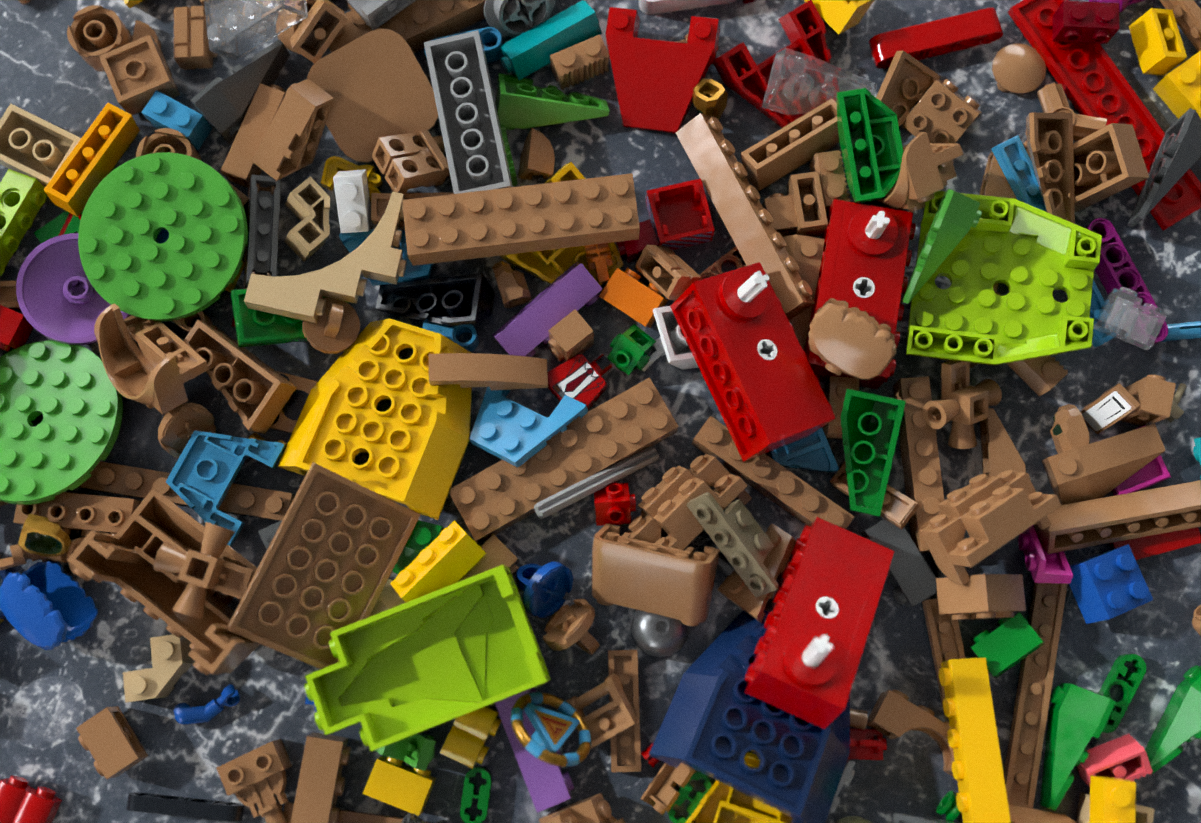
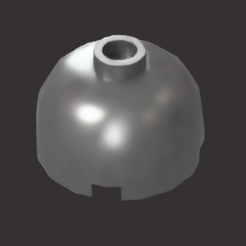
(658, 634)

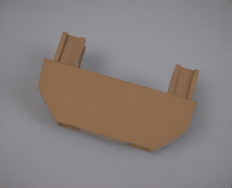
(130, 564)

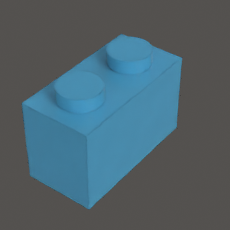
(169, 113)

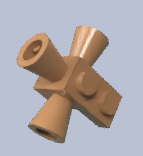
(961, 404)
(203, 570)

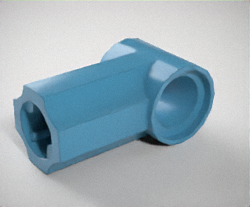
(454, 332)

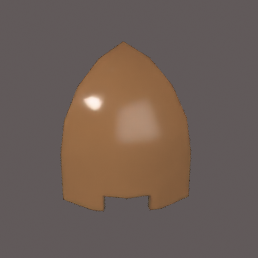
(536, 156)

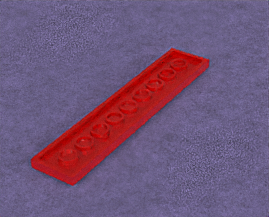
(1103, 92)

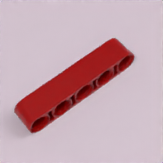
(937, 37)

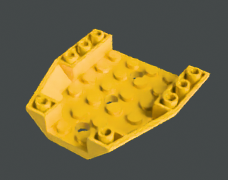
(412, 444)

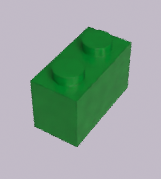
(1007, 644)

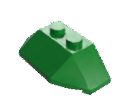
(868, 144)

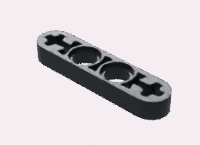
(185, 807)

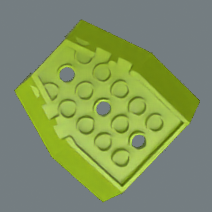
(1029, 255)

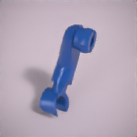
(200, 714)

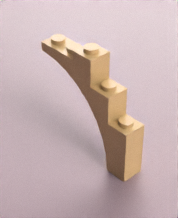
(303, 294)

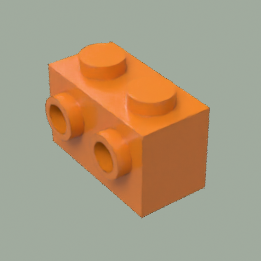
(632, 296)

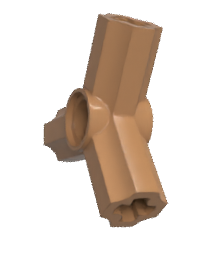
(1054, 101)

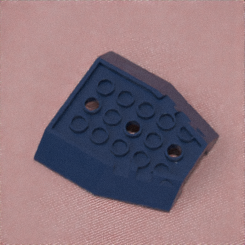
(718, 723)

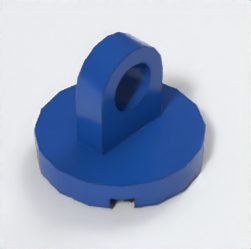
(546, 588)

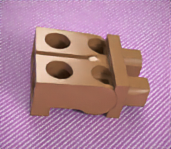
(411, 160)

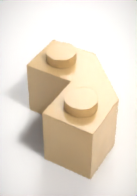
(312, 207)
(169, 663)

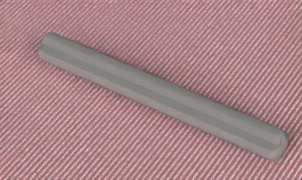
(596, 482)

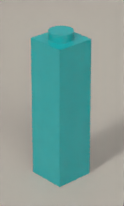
(533, 48)

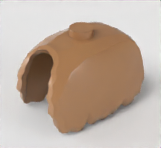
(850, 340)

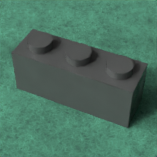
(908, 570)

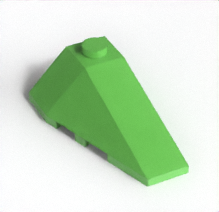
(529, 106)
(949, 226)

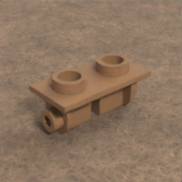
(661, 790)

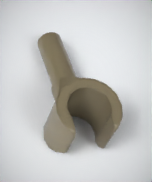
(1176, 411)

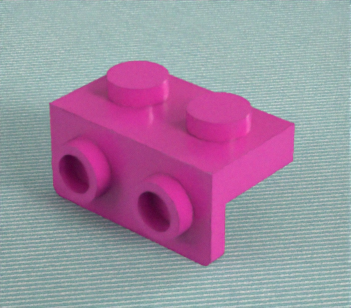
(1044, 567)

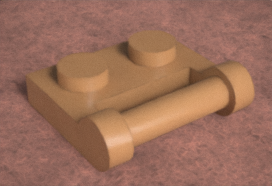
(610, 718)

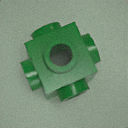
(631, 350)

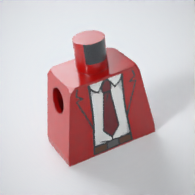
(579, 379)

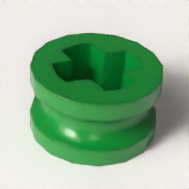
(948, 806)

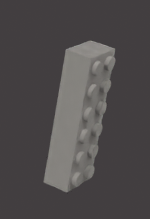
(467, 113)

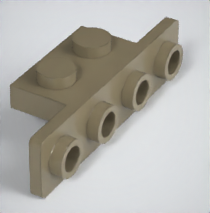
(738, 539)

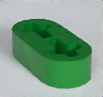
(483, 796)
(693, 802)

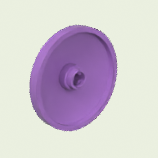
(58, 294)

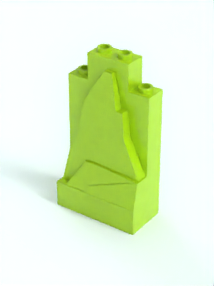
(429, 661)

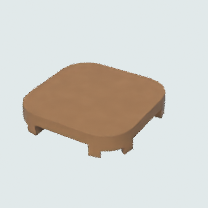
(374, 91)

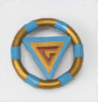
(550, 728)

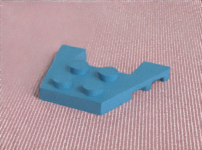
(516, 431)
(209, 469)

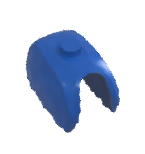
(46, 605)

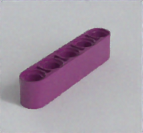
(1122, 268)

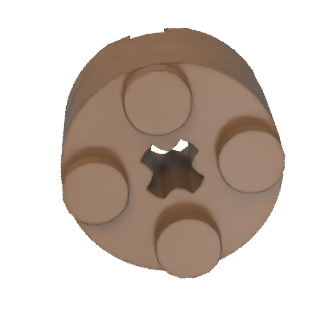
(96, 33)
(167, 141)

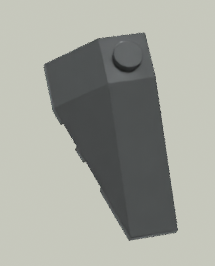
(1175, 155)

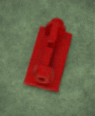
(866, 744)

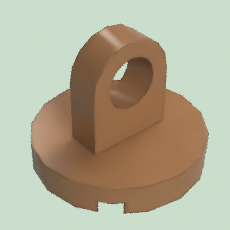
(333, 330)
(180, 424)
(571, 627)

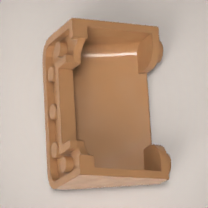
(652, 576)

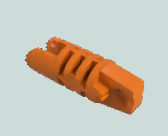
(598, 258)

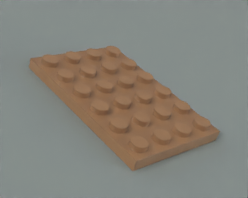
(323, 567)

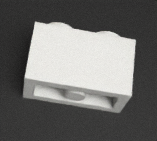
(353, 201)

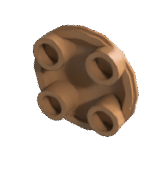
(1018, 68)

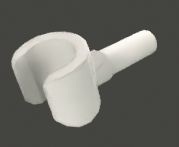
(655, 355)

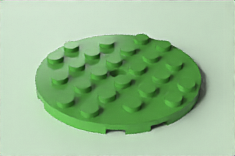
(122, 228)
(77, 426)

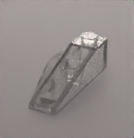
(805, 82)

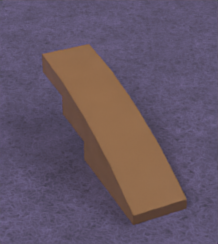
(488, 370)

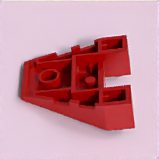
(657, 76)
(750, 80)

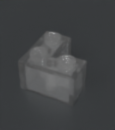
(1128, 320)

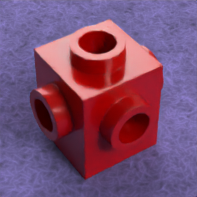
(614, 504)

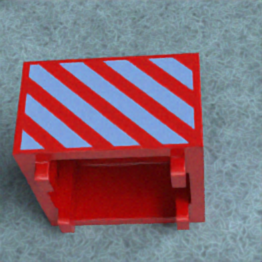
(680, 214)

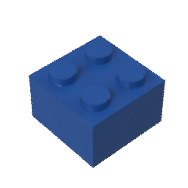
(1108, 584)

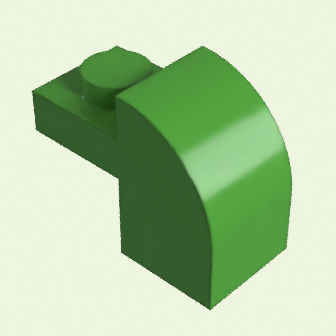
(414, 750)

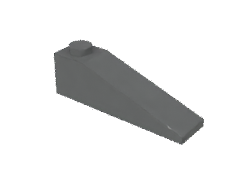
(228, 100)

